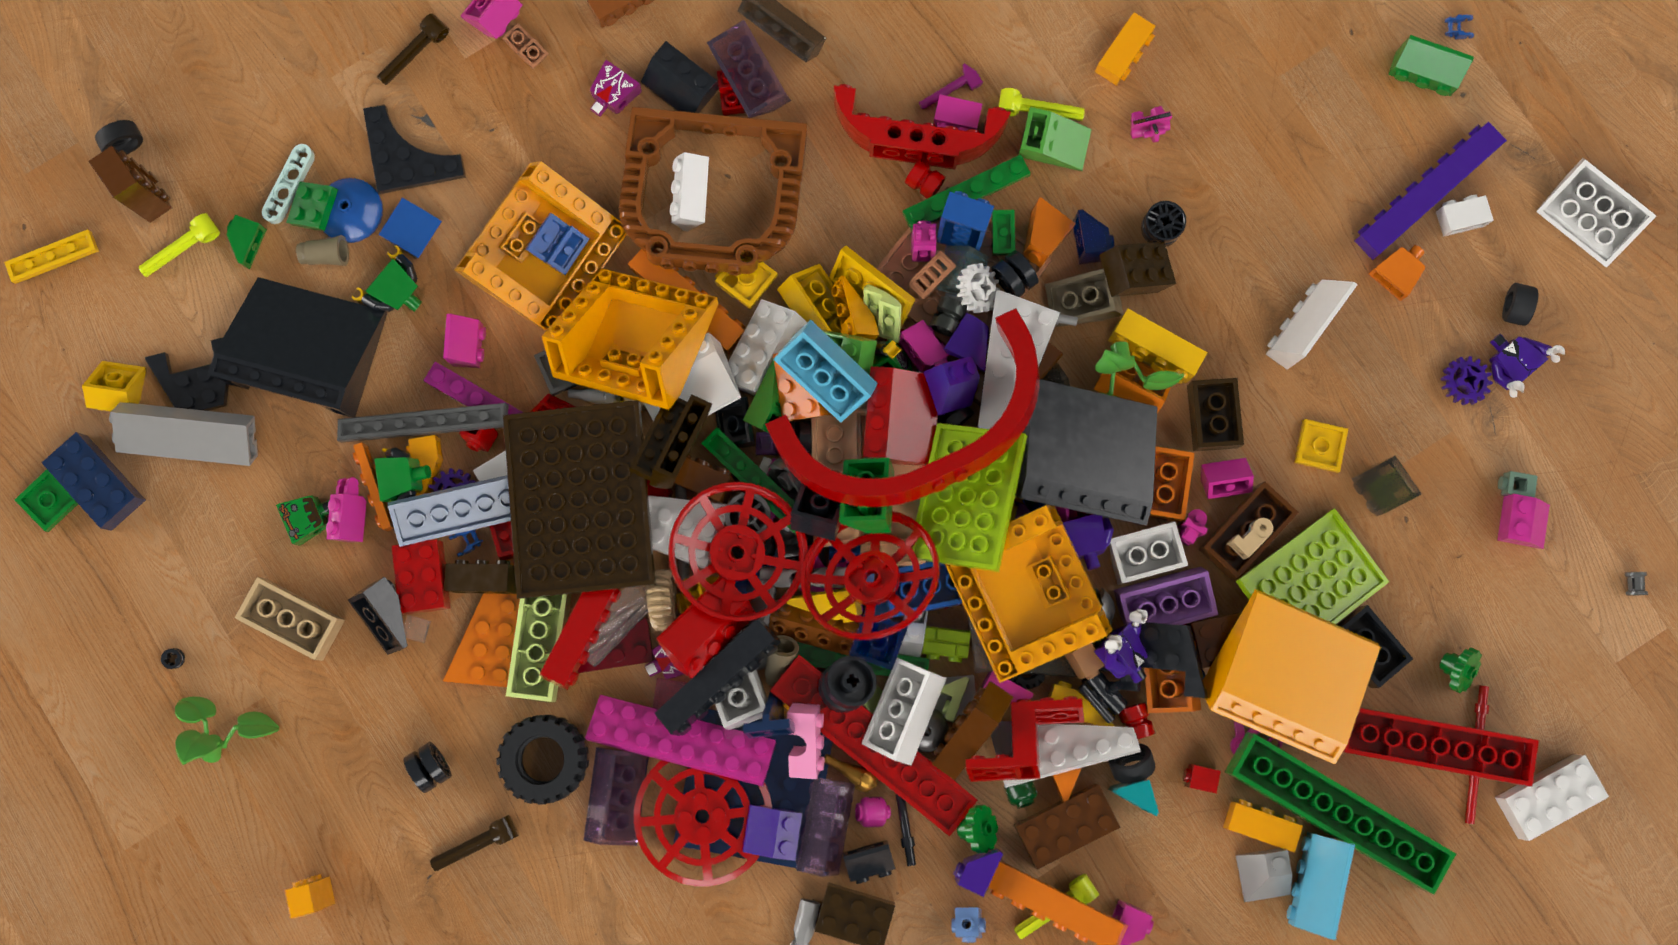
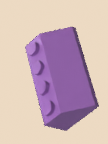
(1170, 598)

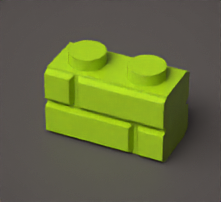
(946, 643)

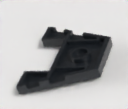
(191, 387)
(1170, 649)

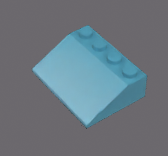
(1320, 885)

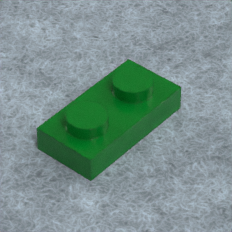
(1003, 232)

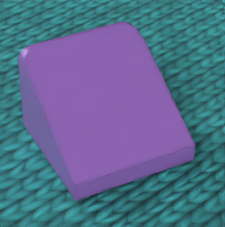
(765, 444)

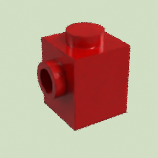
(479, 439)

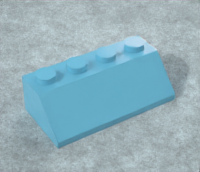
(826, 371)

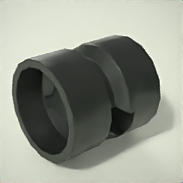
(948, 316)

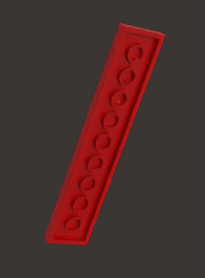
(919, 784)

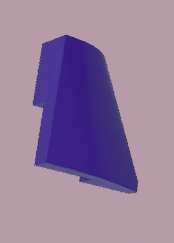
(970, 340)

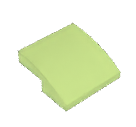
(885, 310)

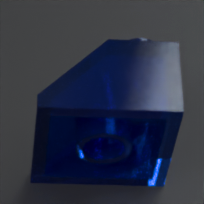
(1090, 238)
(881, 650)

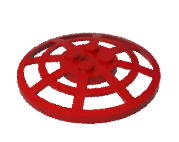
(741, 537)
(871, 592)
(690, 828)

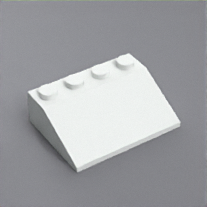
(1595, 212)
(1309, 321)
(708, 378)

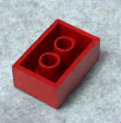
(420, 576)

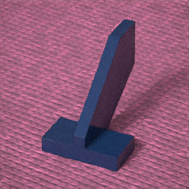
(773, 721)

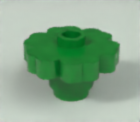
(1461, 668)
(979, 829)

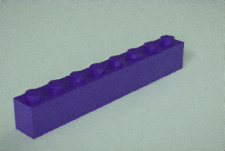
(1430, 190)

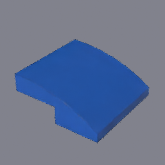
(410, 228)
(557, 244)

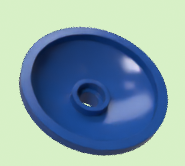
(361, 215)

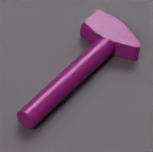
(969, 77)

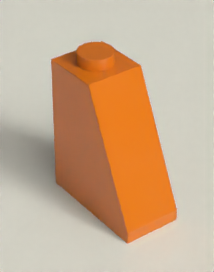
(1045, 232)

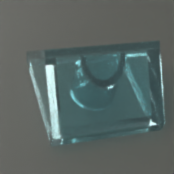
(962, 257)

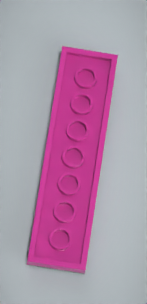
(702, 748)

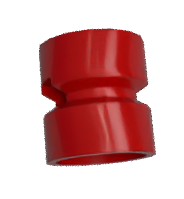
(924, 179)
(1136, 717)

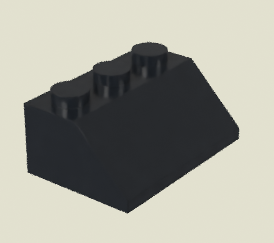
(679, 80)

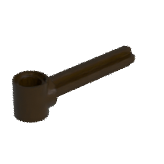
(432, 30)
(498, 833)

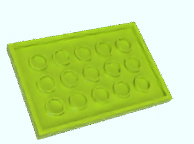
(973, 515)
(1319, 571)

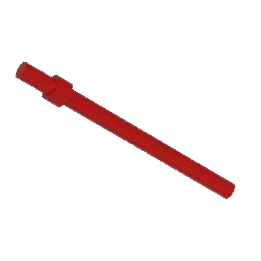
(1481, 709)

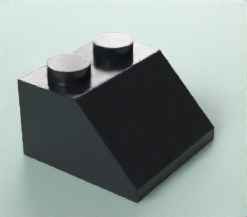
(869, 861)

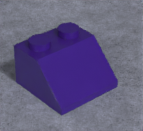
(953, 384)
(772, 832)
(977, 871)

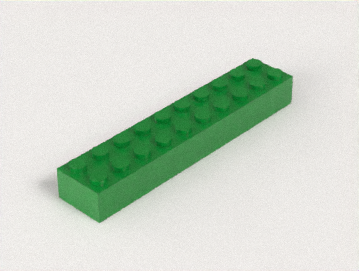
(1340, 812)

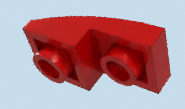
(729, 100)

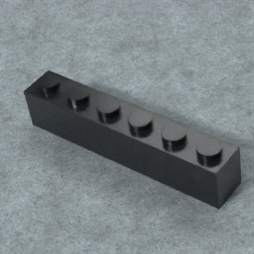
(717, 678)

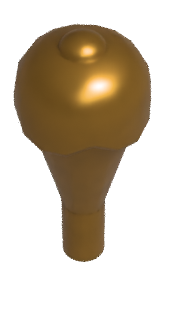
(858, 775)

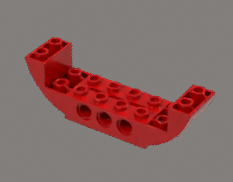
(911, 141)

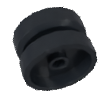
(847, 684)

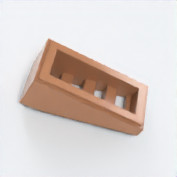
(918, 288)

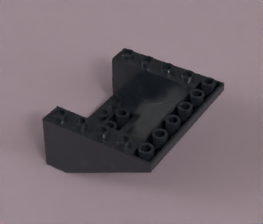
(300, 346)
(1090, 453)

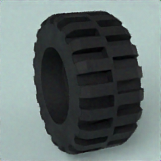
(512, 766)

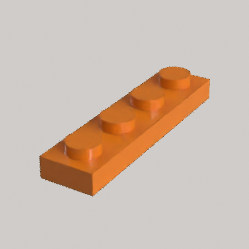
(369, 478)

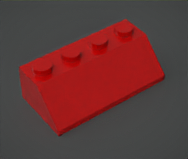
(698, 636)

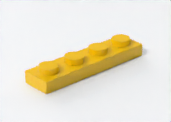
(51, 256)

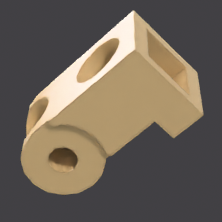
(1257, 533)

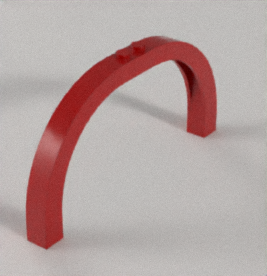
(941, 472)

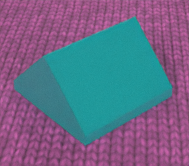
(1138, 794)

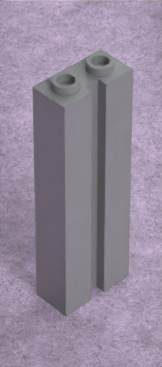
(184, 433)

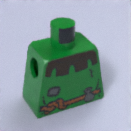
(304, 518)

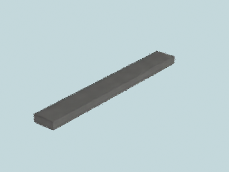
(421, 422)

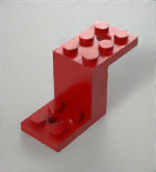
(1025, 721)

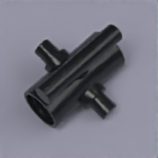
(1103, 696)

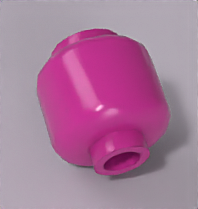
(872, 812)

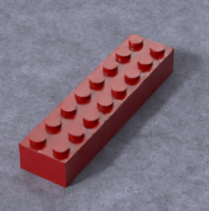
(1443, 746)

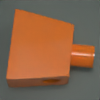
(1400, 271)

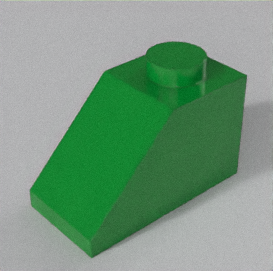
(245, 239)

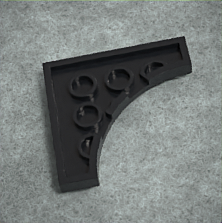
(400, 164)

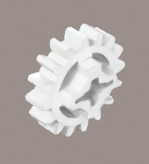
(977, 288)

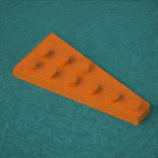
(487, 643)

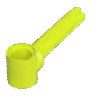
(1012, 101)
(201, 230)
(1080, 888)

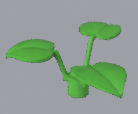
(1120, 359)
(194, 745)

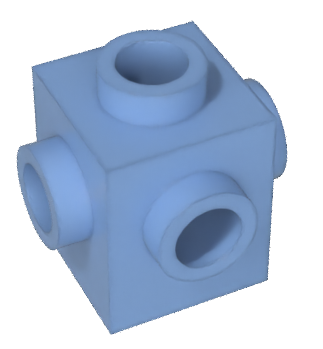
(962, 918)

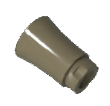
(324, 251)
(781, 659)

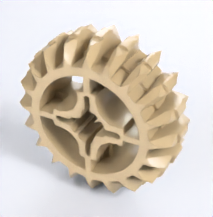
(662, 600)

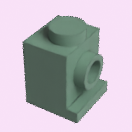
(1524, 483)

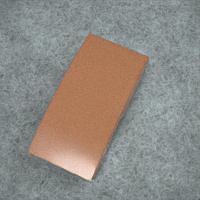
(525, 46)

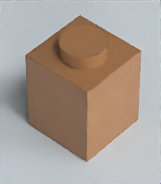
(1085, 662)

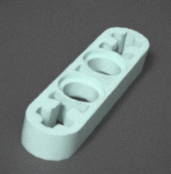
(284, 182)

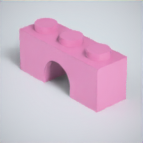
(806, 760)

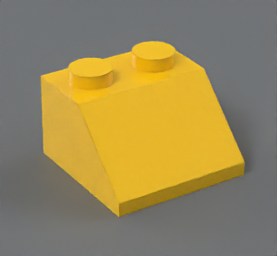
(113, 384)

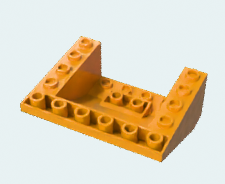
(518, 278)
(630, 337)
(1036, 602)
(1291, 676)

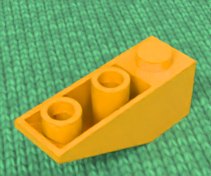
(852, 311)
(429, 453)

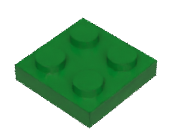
(312, 206)
(46, 501)

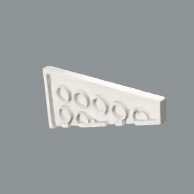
(1070, 746)

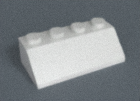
(903, 711)

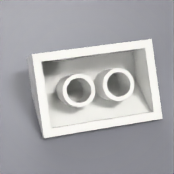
(689, 190)
(1147, 553)

